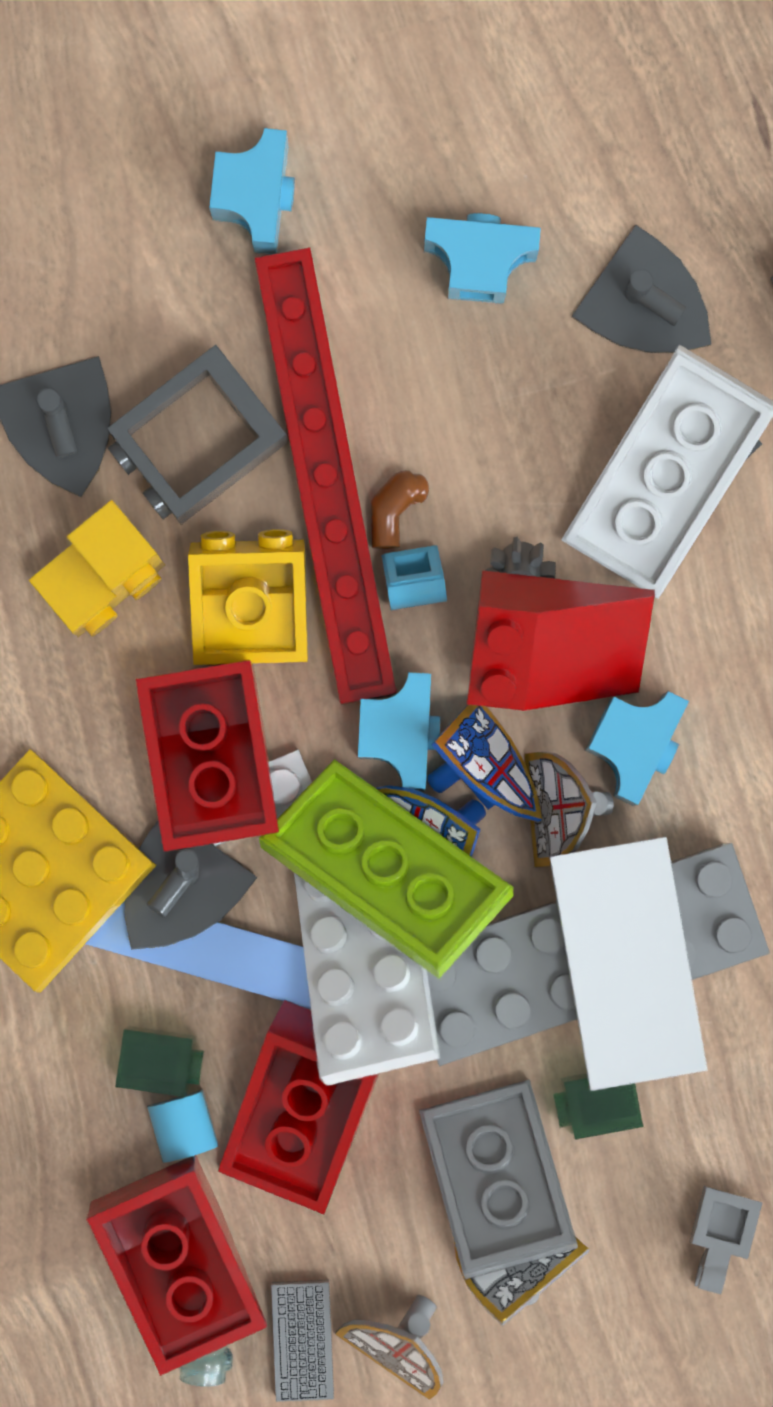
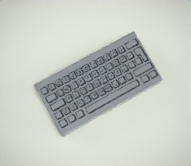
(302, 1340)

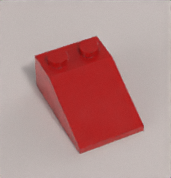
(556, 641)
(207, 755)
(292, 1124)
(176, 1264)

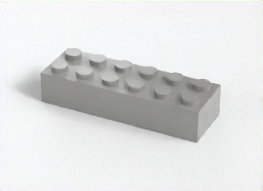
(518, 971)

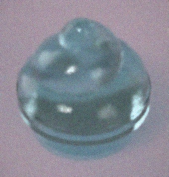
(209, 1369)

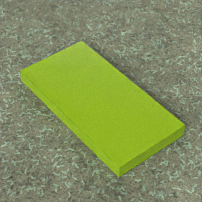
(387, 868)

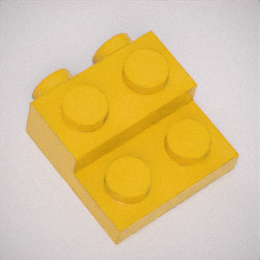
(248, 598)

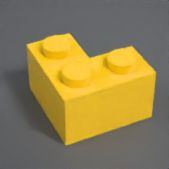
(98, 571)

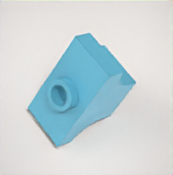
(254, 190)
(480, 254)
(401, 730)
(637, 742)

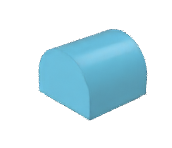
(414, 577)
(183, 1126)

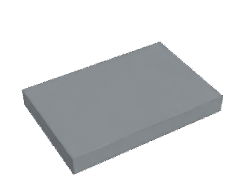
(498, 1179)

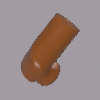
(391, 501)

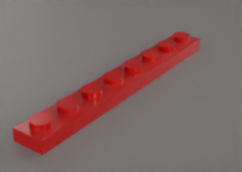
(325, 476)

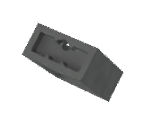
(244, 402)

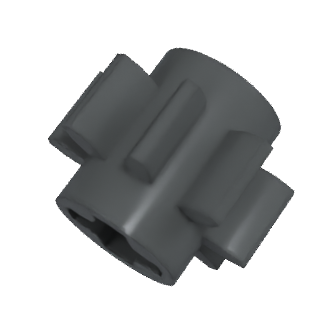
(522, 559)

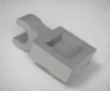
(726, 1228)

